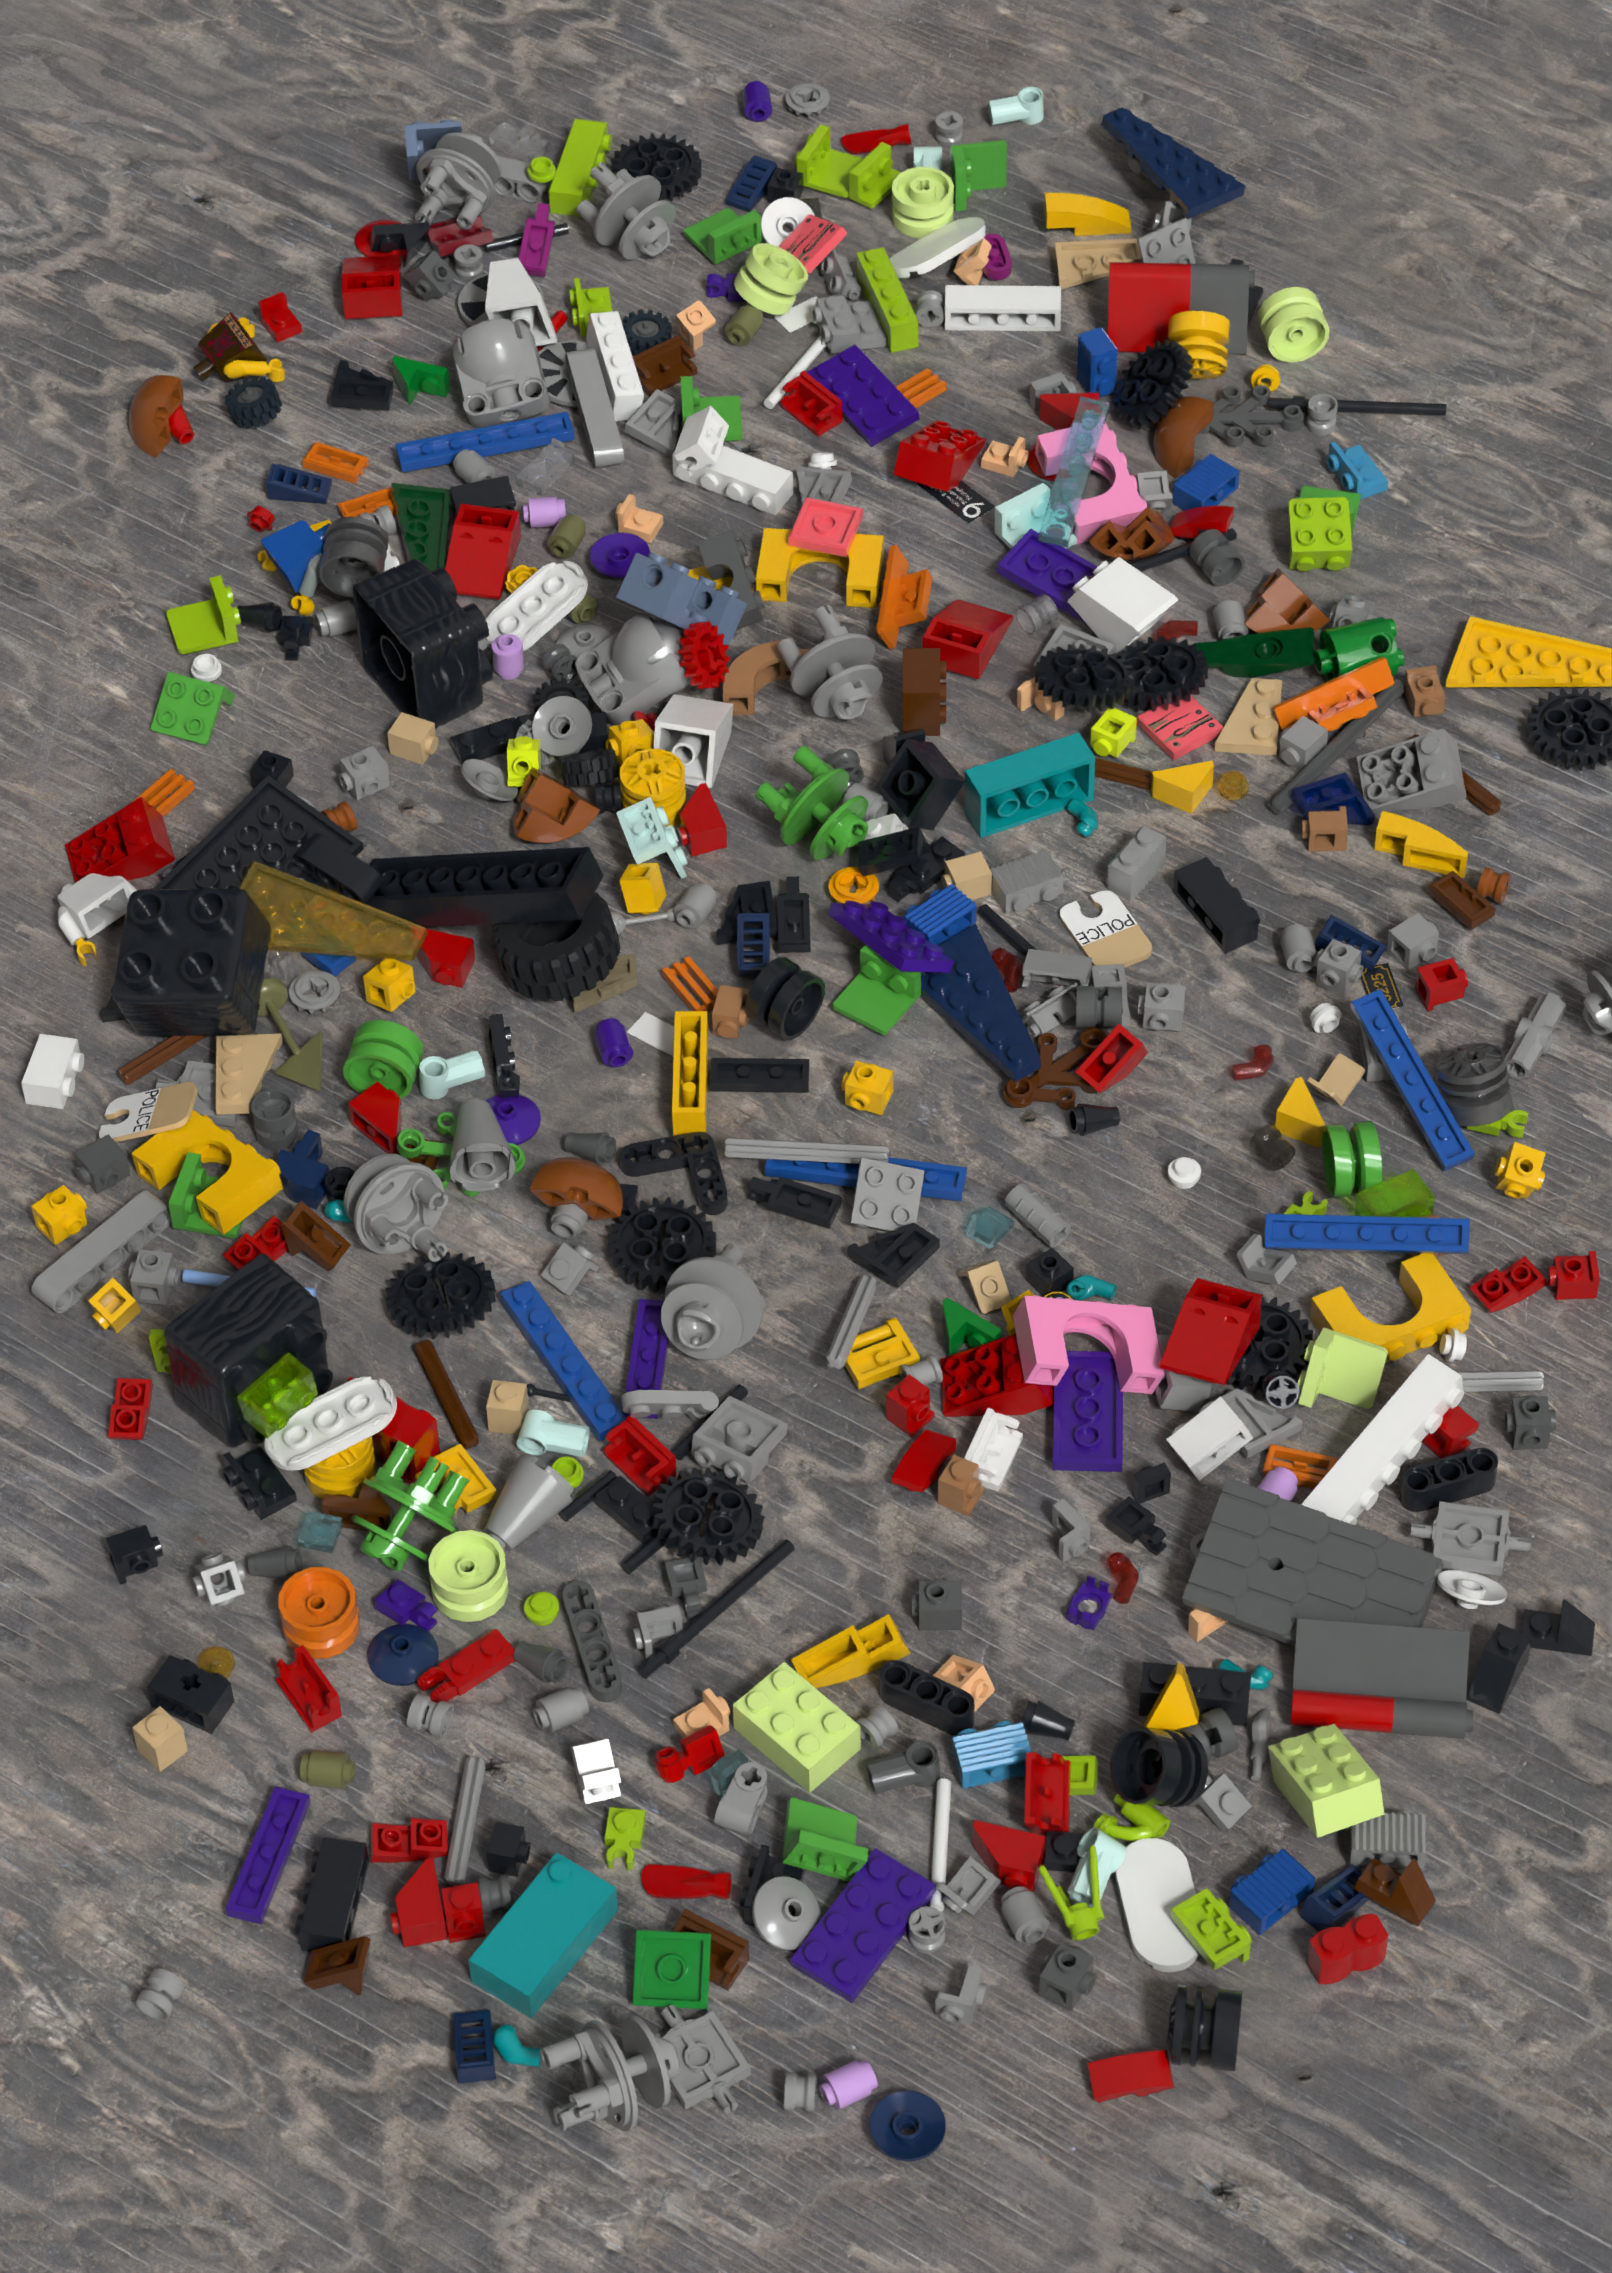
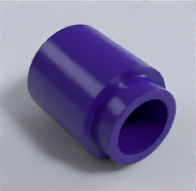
(757, 101)
(613, 1043)

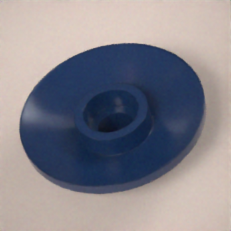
(402, 1666)
(902, 2112)

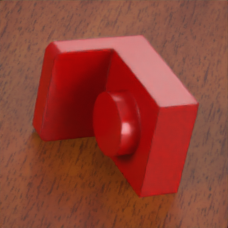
(278, 318)

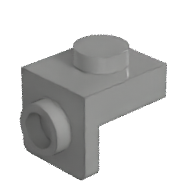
(1049, 385)
(1154, 489)
(1264, 1264)
(569, 1267)
(1073, 1527)
(656, 1626)
(1222, 1801)
(969, 1887)
(963, 2008)

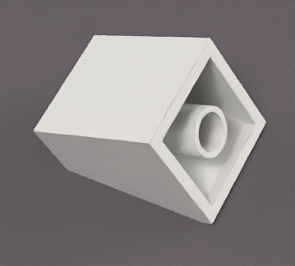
(516, 298)
(1120, 602)
(696, 734)

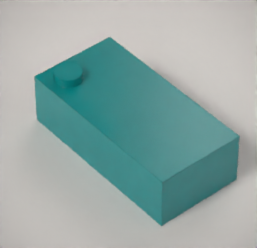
(1029, 784)
(543, 1935)

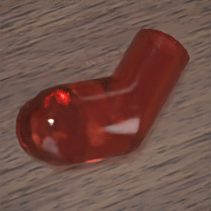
(1178, 628)
(1009, 967)
(1257, 1067)
(1125, 1575)

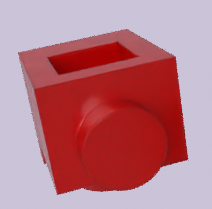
(1440, 983)
(1574, 1276)
(909, 1406)
(463, 1912)

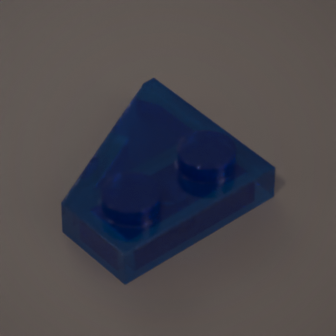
(1329, 795)

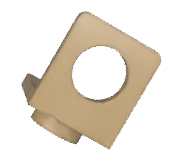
(1339, 1079)
(987, 1285)

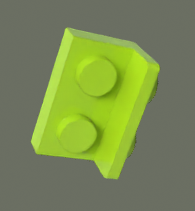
(873, 177)
(586, 302)
(1211, 1929)

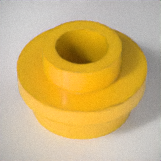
(1266, 371)

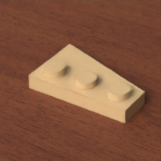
(1089, 260)
(1253, 723)
(241, 1068)

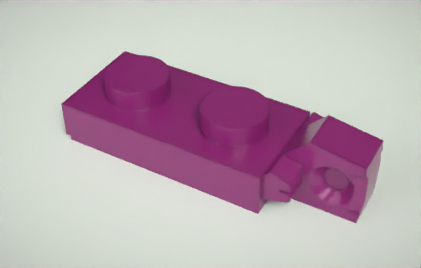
(537, 242)

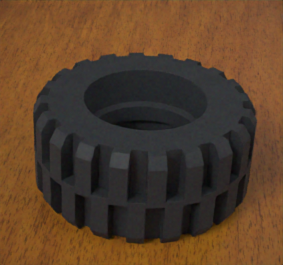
(562, 967)

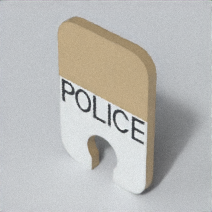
(1111, 936)
(150, 1112)

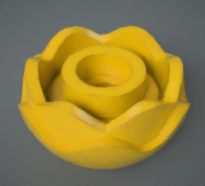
(518, 576)

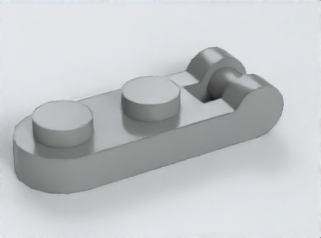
(669, 1403)

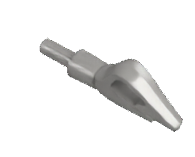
(1261, 1734)

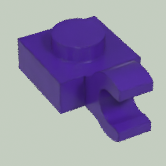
(723, 287)
(404, 1604)

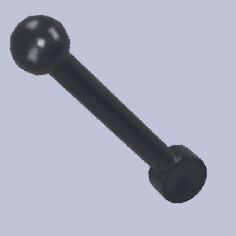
(532, 1390)

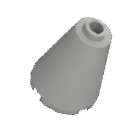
(479, 1149)
(527, 1502)

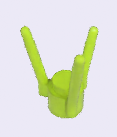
(1079, 1917)

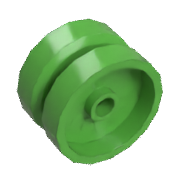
(383, 1054)
(1351, 1158)

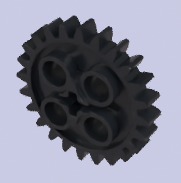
(669, 161)
(1152, 384)
(1165, 672)
(1085, 677)
(1572, 728)
(638, 1239)
(420, 1306)
(1276, 1331)
(681, 1509)

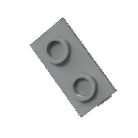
(839, 276)
(1040, 1016)

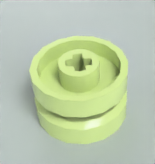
(922, 201)
(771, 279)
(1293, 324)
(468, 1576)

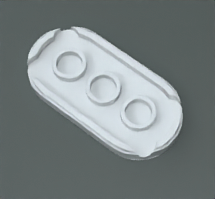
(938, 246)
(538, 603)
(333, 1423)
(1149, 1885)

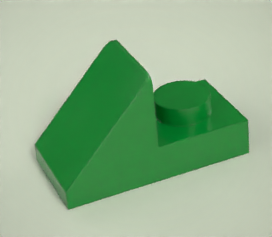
(418, 376)
(964, 1327)

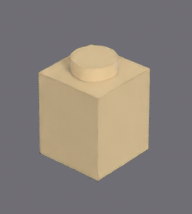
(412, 738)
(969, 875)
(507, 1407)
(160, 1739)

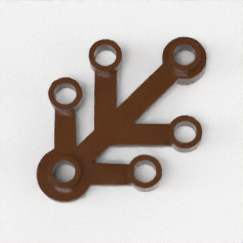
(1026, 1091)

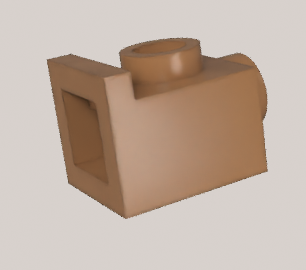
(1424, 691)
(1326, 830)
(729, 1012)
(960, 1485)

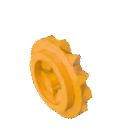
(844, 879)

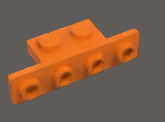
(903, 597)
(1338, 699)

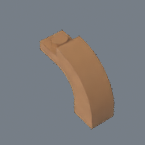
(751, 673)

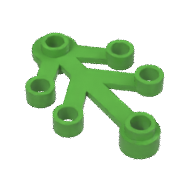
(415, 1137)

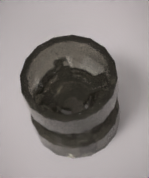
(1270, 1145)

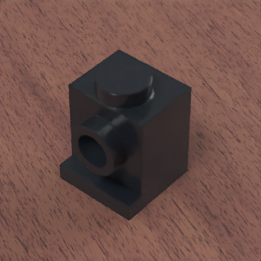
(133, 1552)

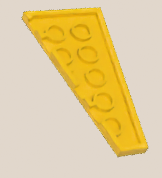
(1519, 657)

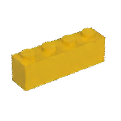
(690, 1072)

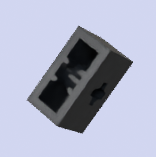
(191, 1693)

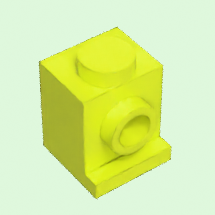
(1110, 739)
(521, 756)

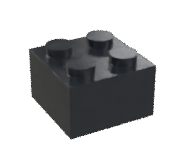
(920, 784)

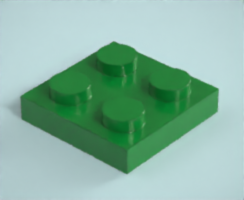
(672, 1969)

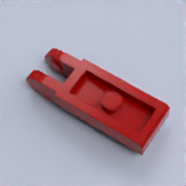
(468, 1667)

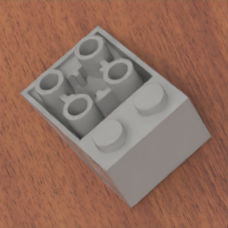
(1413, 774)

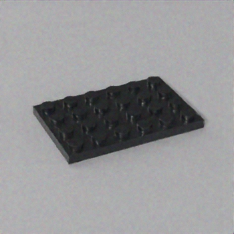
(263, 829)

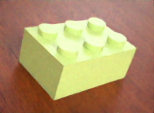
(796, 1727)
(1326, 1780)

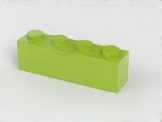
(582, 152)
(888, 299)

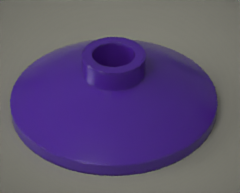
(615, 553)
(517, 1117)

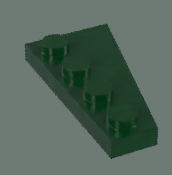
(423, 522)

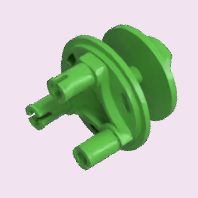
(807, 809)
(413, 1500)

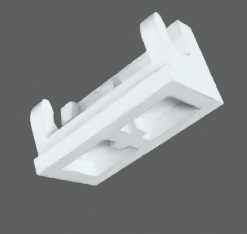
(702, 438)
(994, 1448)

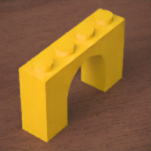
(780, 561)
(231, 1198)
(1430, 1290)

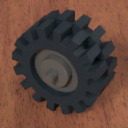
(646, 330)
(253, 402)

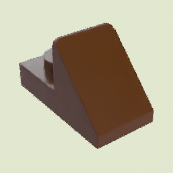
(312, 1234)
(368, 1506)
(1401, 1893)
(339, 1963)

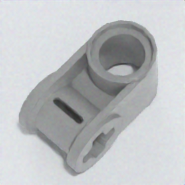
(743, 1800)

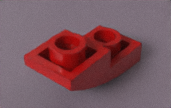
(1191, 521)
(267, 1240)
(1508, 1287)
(131, 1409)
(922, 1461)
(409, 1843)
(1129, 2074)

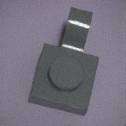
(687, 1580)

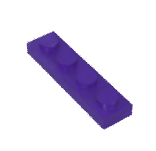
(648, 1350)
(268, 1855)

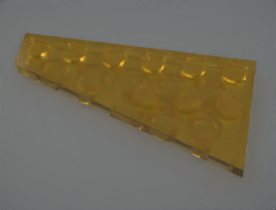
(325, 922)

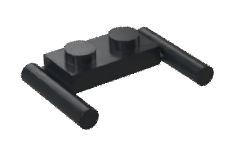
(625, 1506)

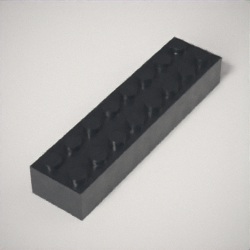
(488, 886)

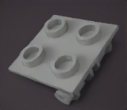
(1167, 244)
(886, 1195)

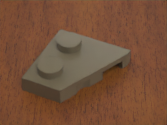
(619, 980)

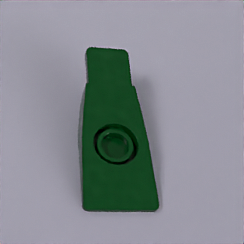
(1261, 652)

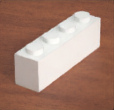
(1002, 308)
(616, 363)
(741, 479)

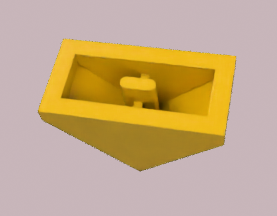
(1183, 785)
(1299, 1116)
(1175, 1705)

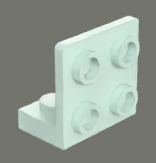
(1021, 513)
(649, 835)

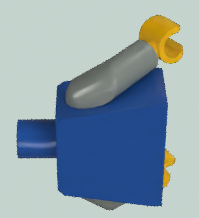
(297, 556)

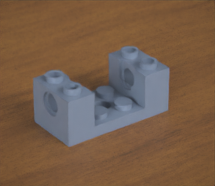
(678, 597)

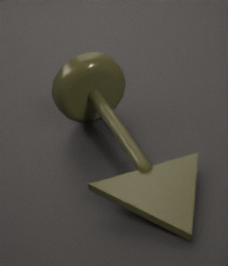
(306, 1063)

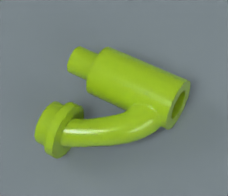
(1148, 1820)

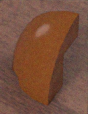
(150, 411)
(1176, 433)
(1141, 539)
(1283, 607)
(550, 810)
(579, 1183)

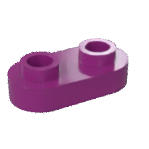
(999, 261)

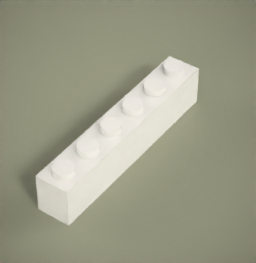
(1388, 1442)

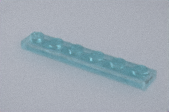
(1073, 472)

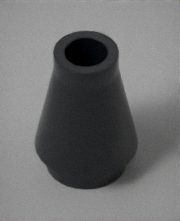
(261, 616)
(1092, 1118)
(1045, 1721)

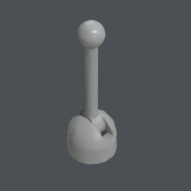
(620, 922)

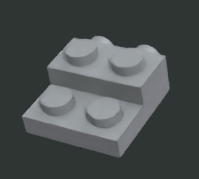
(847, 324)
(737, 1439)

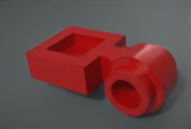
(699, 1754)

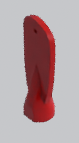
(868, 140)
(685, 1882)

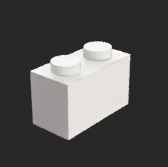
(52, 1071)
(1209, 1438)

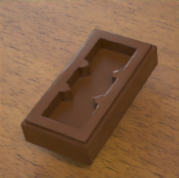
(1461, 900)

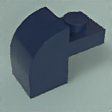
(302, 1173)

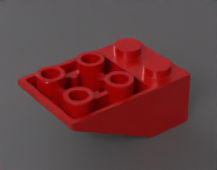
(372, 286)
(938, 455)
(482, 550)
(966, 636)
(125, 844)
(1212, 1331)
(990, 1379)
(412, 1428)

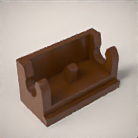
(664, 365)
(728, 1950)

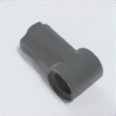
(903, 1770)

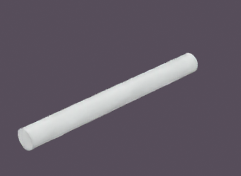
(803, 363)
(940, 1840)

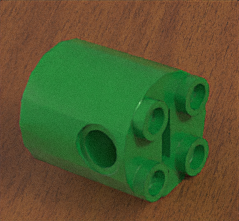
(1356, 645)

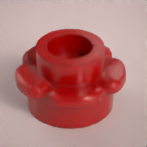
(260, 519)

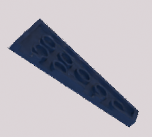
(1173, 168)
(980, 1005)

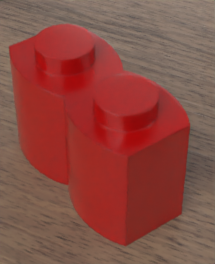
(1346, 1949)

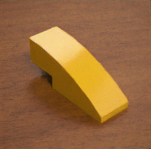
(1085, 214)
(1419, 845)
(852, 1653)

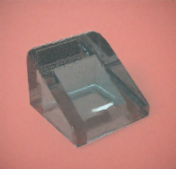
(988, 1226)

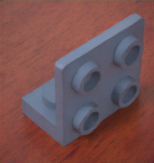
(424, 137)

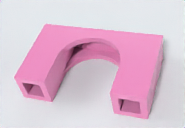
(1118, 504)
(1123, 1329)

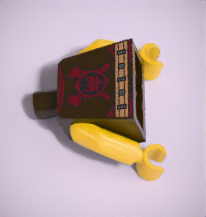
(234, 352)

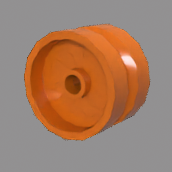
(319, 1612)

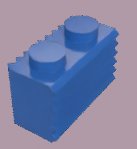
(1097, 362)
(1205, 484)
(942, 915)
(1270, 1890)

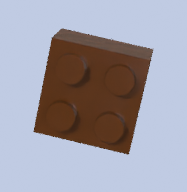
(923, 690)

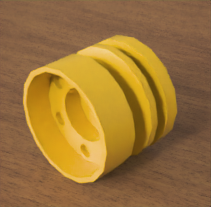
(1204, 338)
(654, 775)
(343, 1471)

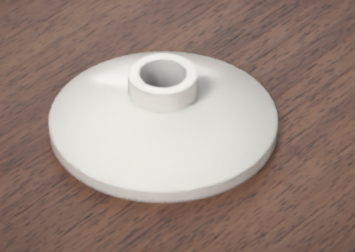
(781, 212)
(1471, 1588)

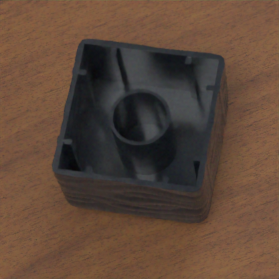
(422, 642)
(191, 962)
(236, 1338)

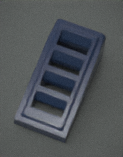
(756, 168)
(287, 484)
(1341, 931)
(752, 969)
(1323, 1914)
(478, 2069)

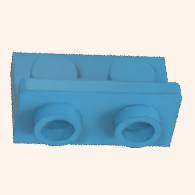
(1356, 470)

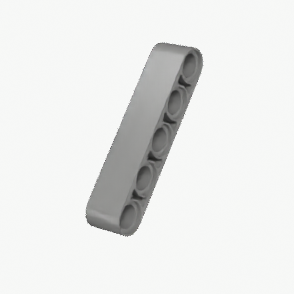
(516, 183)
(594, 407)
(102, 1252)

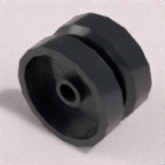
(785, 998)

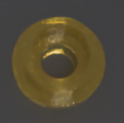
(1233, 785)
(221, 1654)

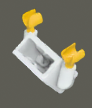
(91, 907)

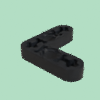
(693, 1159)

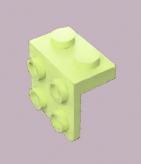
(1342, 1369)

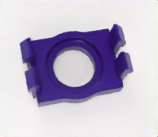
(1089, 1591)

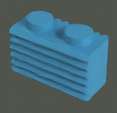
(990, 1753)

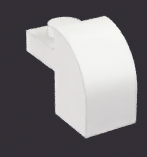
(596, 1771)

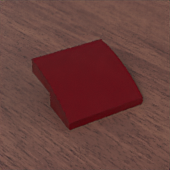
(448, 235)

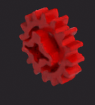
(704, 655)

